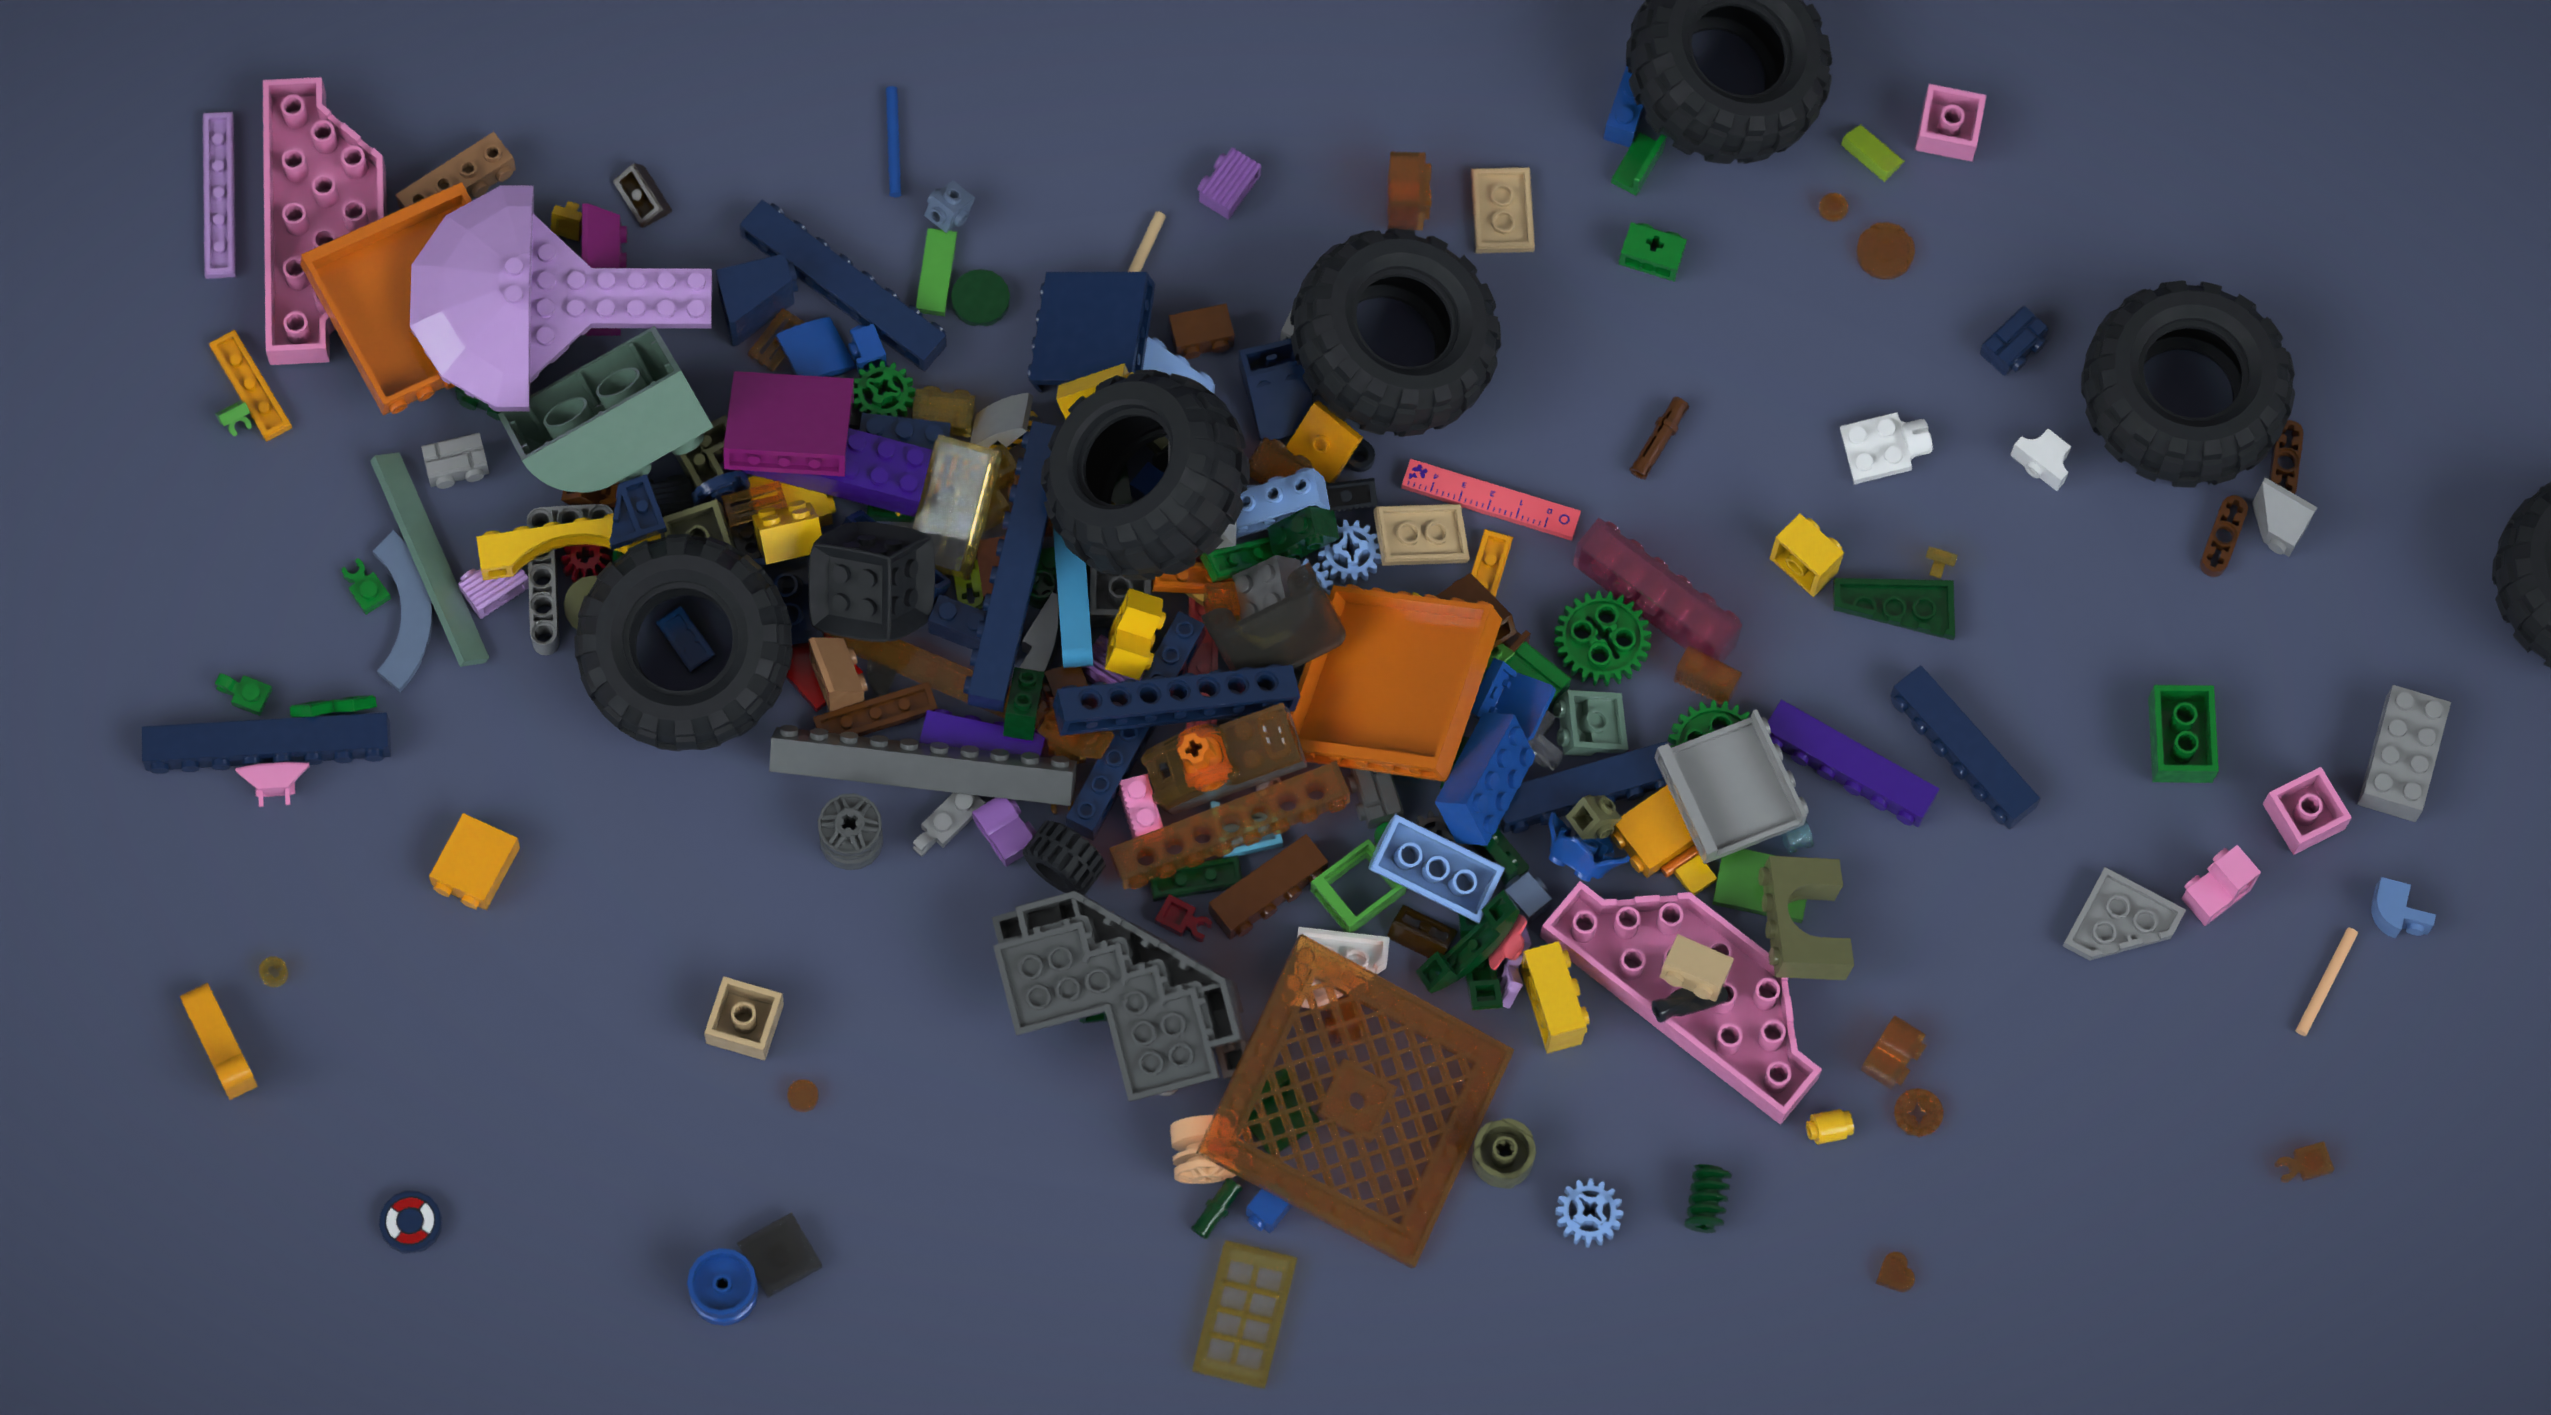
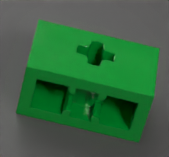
(1660, 263)

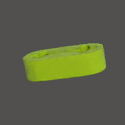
(975, 583)

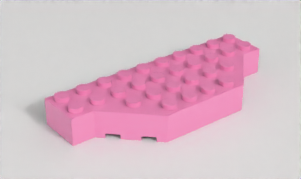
(315, 189)
(1742, 1040)

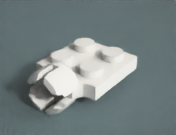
(1884, 446)

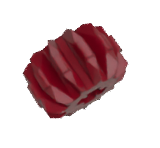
(575, 556)

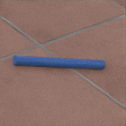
(893, 141)

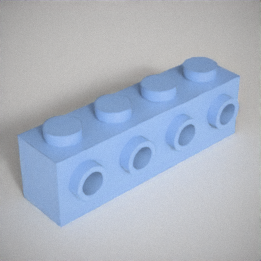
(1280, 499)

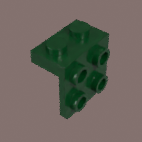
(1276, 1123)

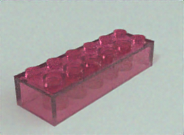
(1664, 597)

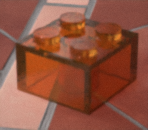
(1408, 190)

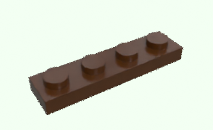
(880, 711)

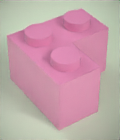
(2227, 881)

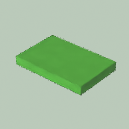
(1739, 885)

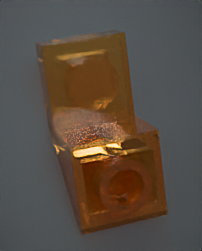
(1082, 745)

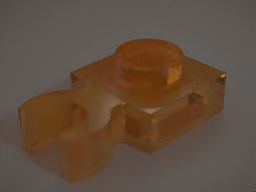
(2309, 1162)

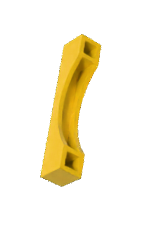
(507, 552)

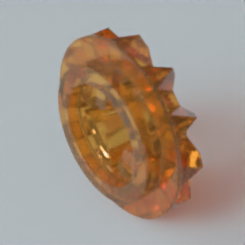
(1928, 1103)

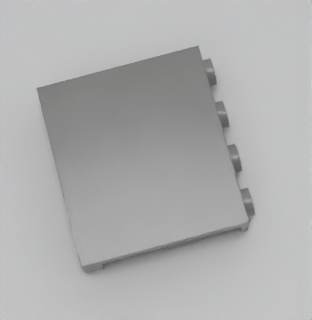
(1732, 788)

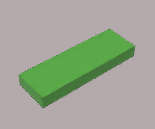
(936, 272)

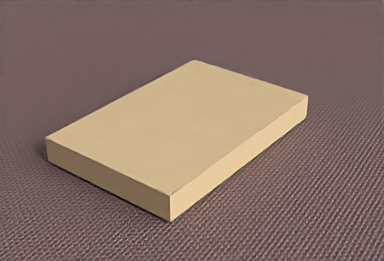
(1502, 210)
(1421, 534)

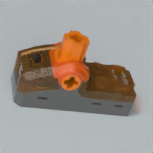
(1223, 759)

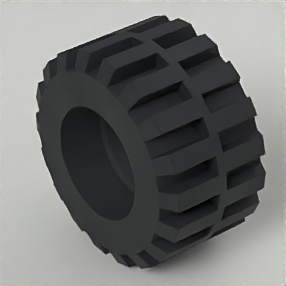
(1064, 858)

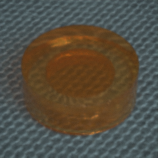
(803, 1095)

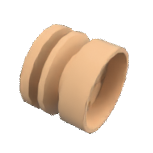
(1191, 1167)

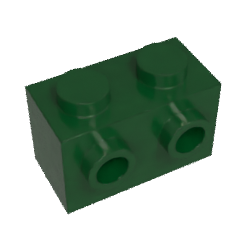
(1303, 532)

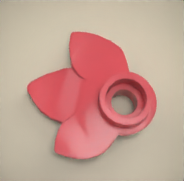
(1511, 946)

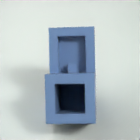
(2391, 913)

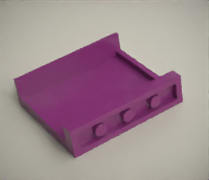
(788, 423)

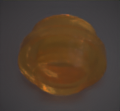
(1833, 207)

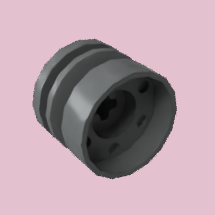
(849, 847)

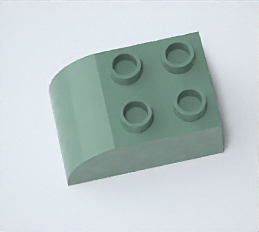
(609, 418)

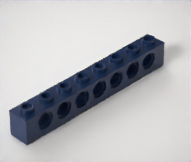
(1164, 709)
(1118, 761)

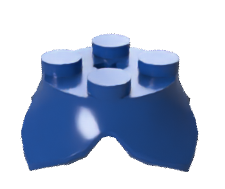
(1586, 856)

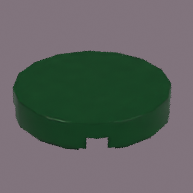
(980, 298)

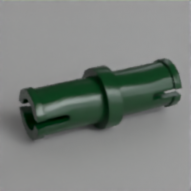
(1216, 1208)

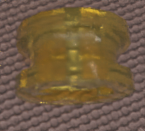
(276, 963)

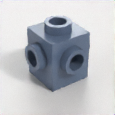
(949, 206)

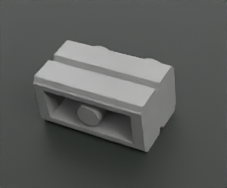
(455, 461)

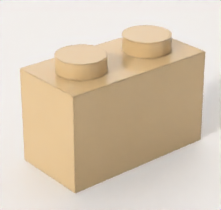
(1696, 968)

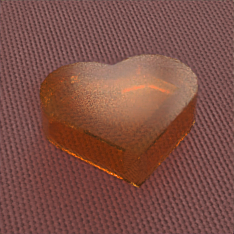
(1895, 1273)

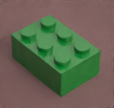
(2183, 733)

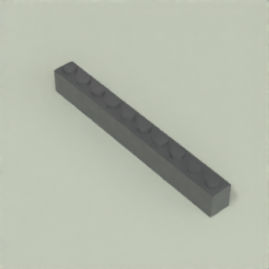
(923, 765)

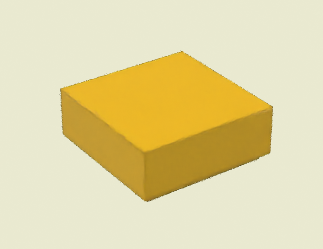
(1695, 875)

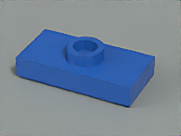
(685, 639)

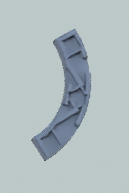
(415, 613)

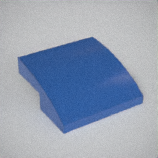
(815, 349)

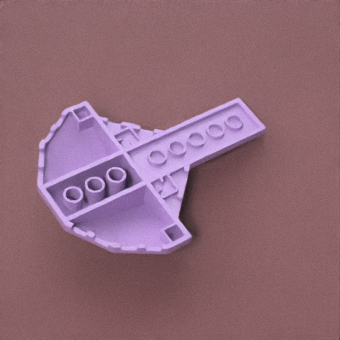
(508, 297)

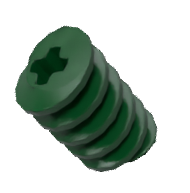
(1706, 1198)

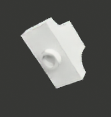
(2043, 457)

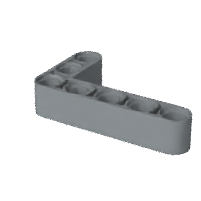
(547, 567)

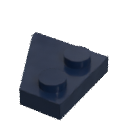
(635, 513)

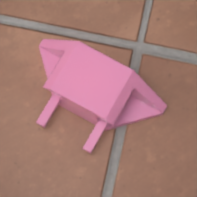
(273, 778)

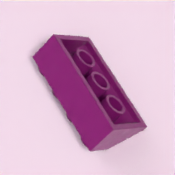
(603, 247)

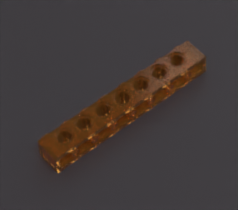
(1154, 844)

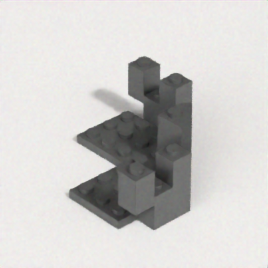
(1162, 1007)

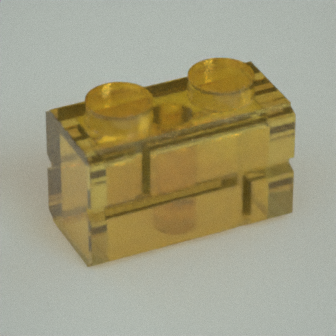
(948, 407)

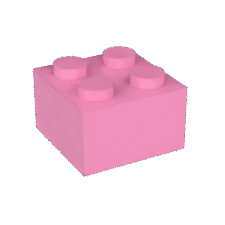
(1950, 122)
(2307, 810)

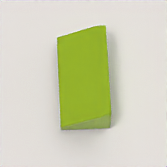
(1871, 152)

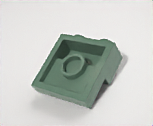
(1591, 723)

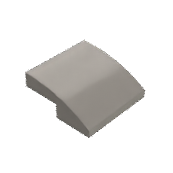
(1002, 421)

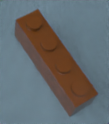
(1268, 887)

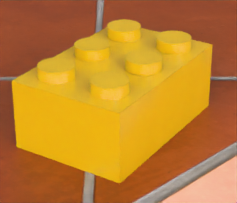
(1554, 996)

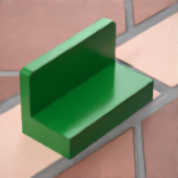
(1638, 163)

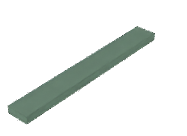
(429, 559)

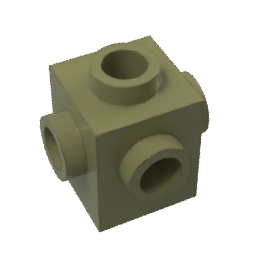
(1594, 817)

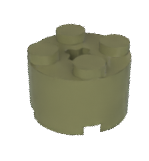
(1492, 1140)

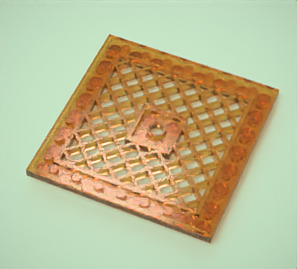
(1488, 1059)

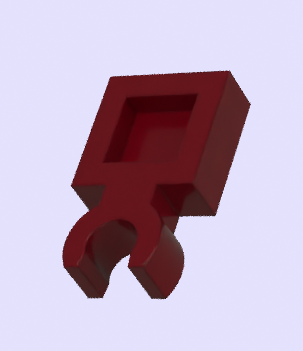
(1179, 916)

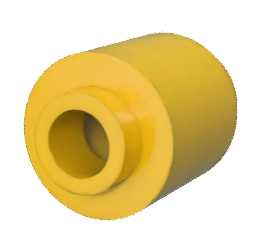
(1830, 1126)

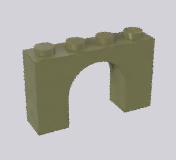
(1793, 950)

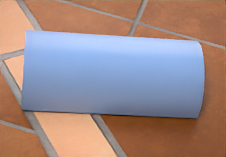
(1435, 868)

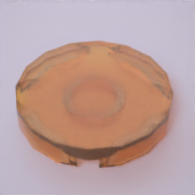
(1885, 251)

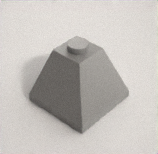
(2281, 516)

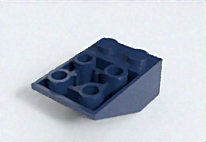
(1275, 388)

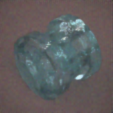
(1798, 838)

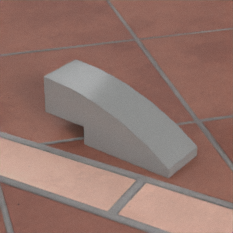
(1042, 637)

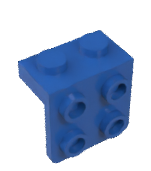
(1513, 693)

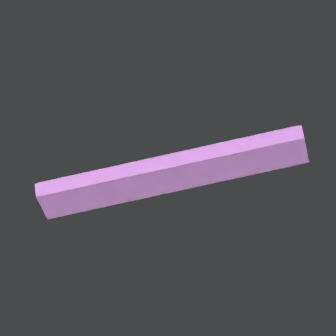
(219, 195)

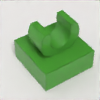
(233, 414)

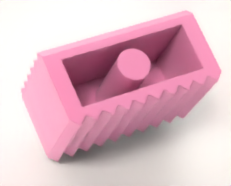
(1139, 805)

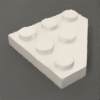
(1363, 949)

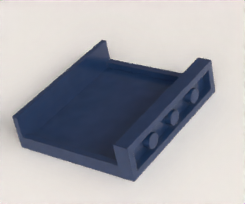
(1090, 325)

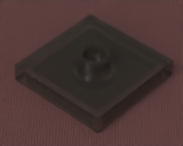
(780, 1255)

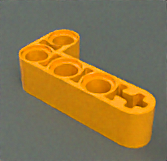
(218, 1041)

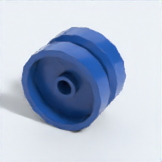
(728, 1304)

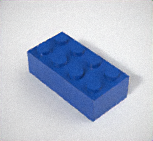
(1485, 779)

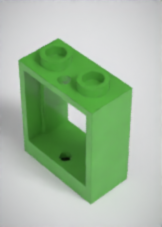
(1335, 905)

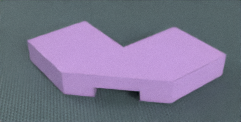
(1510, 979)

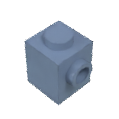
(1529, 896)

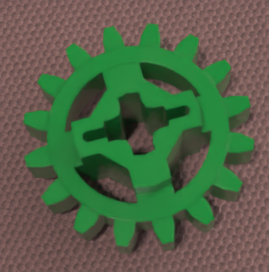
(879, 380)

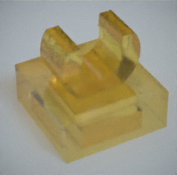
(1940, 559)

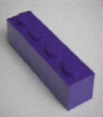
(970, 730)

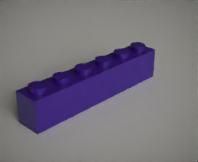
(1851, 764)

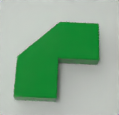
(321, 707)

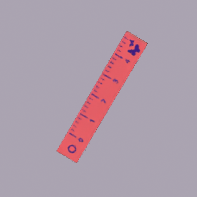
(1491, 499)

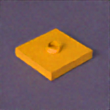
(1324, 441)

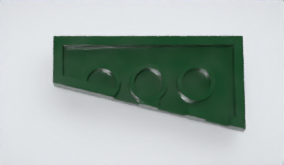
(1905, 603)

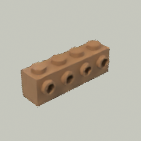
(474, 167)

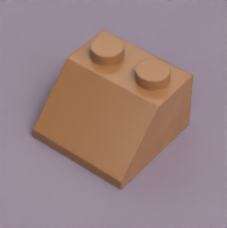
(836, 672)

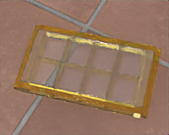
(957, 502)
(1244, 1314)

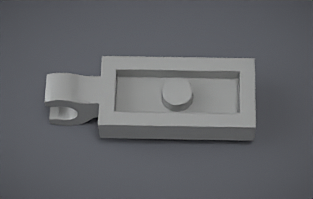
(947, 821)

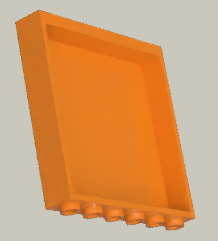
(367, 295)
(1397, 683)

